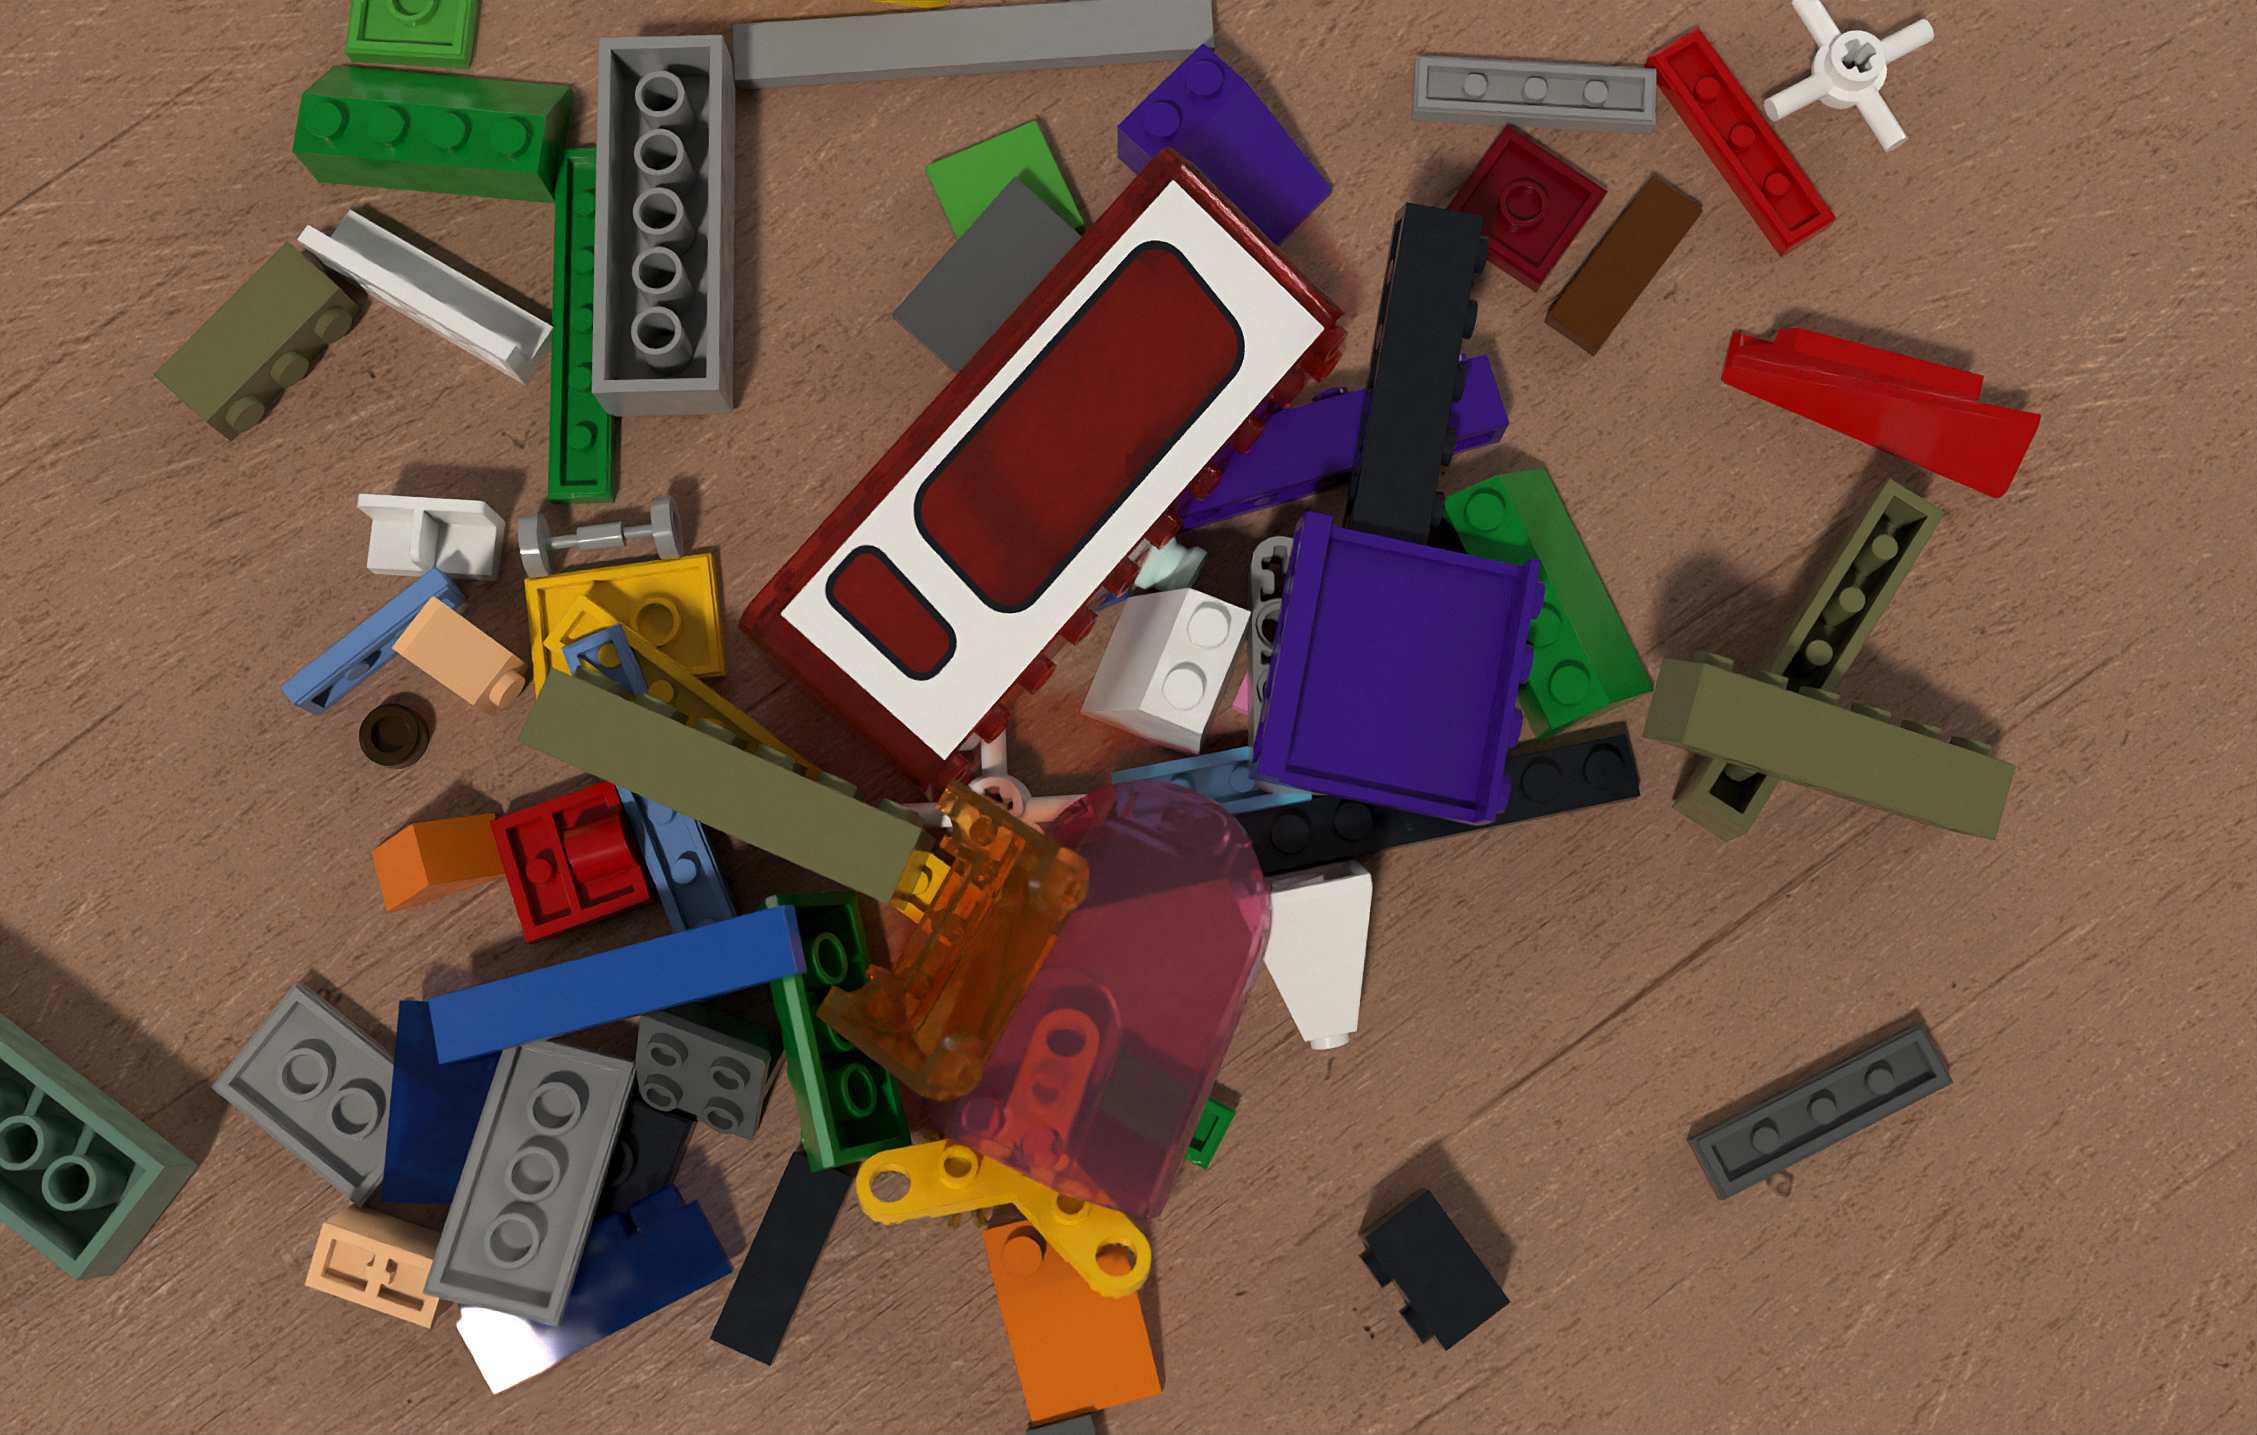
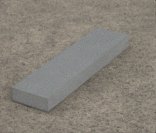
(1534, 94)

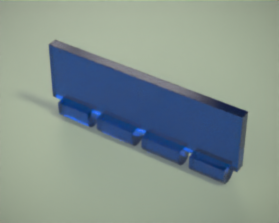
(616, 1284)

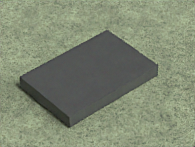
(986, 275)

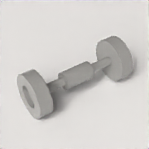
(538, 545)

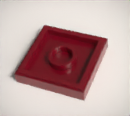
(1528, 205)

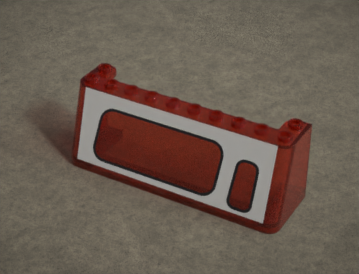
(1045, 475)

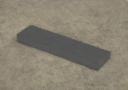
(1819, 1111)

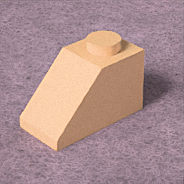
(462, 657)

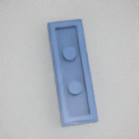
(367, 646)

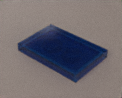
(430, 1112)

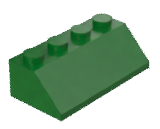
(433, 133)
(1578, 642)
(841, 1094)

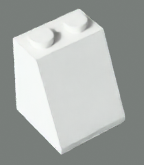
(1168, 667)

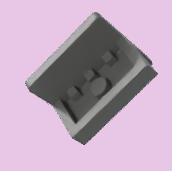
(707, 1066)

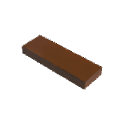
(1623, 266)

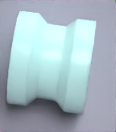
(1171, 567)

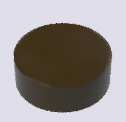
(394, 736)

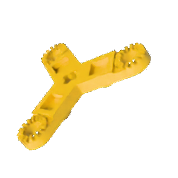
(957, 1179)

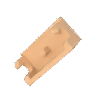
(377, 1264)

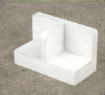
(427, 533)

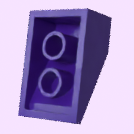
(1230, 138)

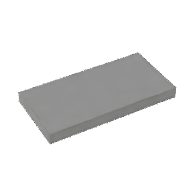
(532, 1181)

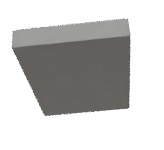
(317, 1091)

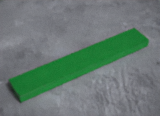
(579, 428)

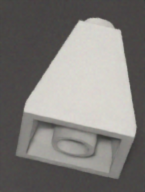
(1320, 946)

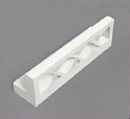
(432, 295)

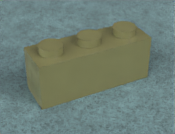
(258, 342)

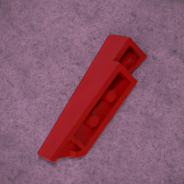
(1887, 401)

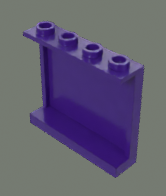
(1396, 673)

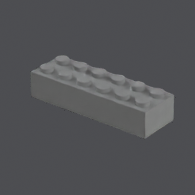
(664, 226)

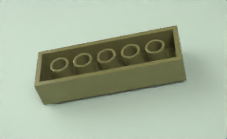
(720, 784)

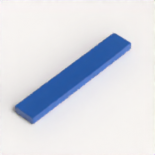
(618, 984)

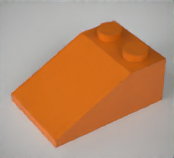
(1066, 1339)

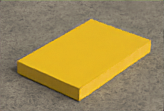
(661, 600)

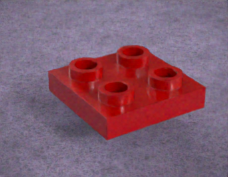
(572, 862)

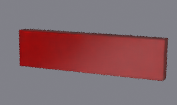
(1740, 142)

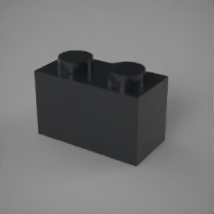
(1432, 1269)

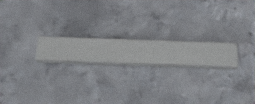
(968, 41)

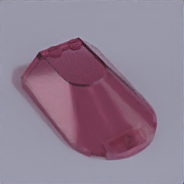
(1132, 1004)

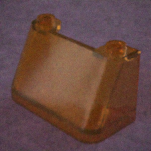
(971, 953)

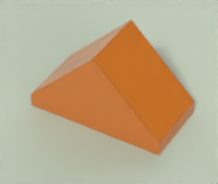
(437, 860)

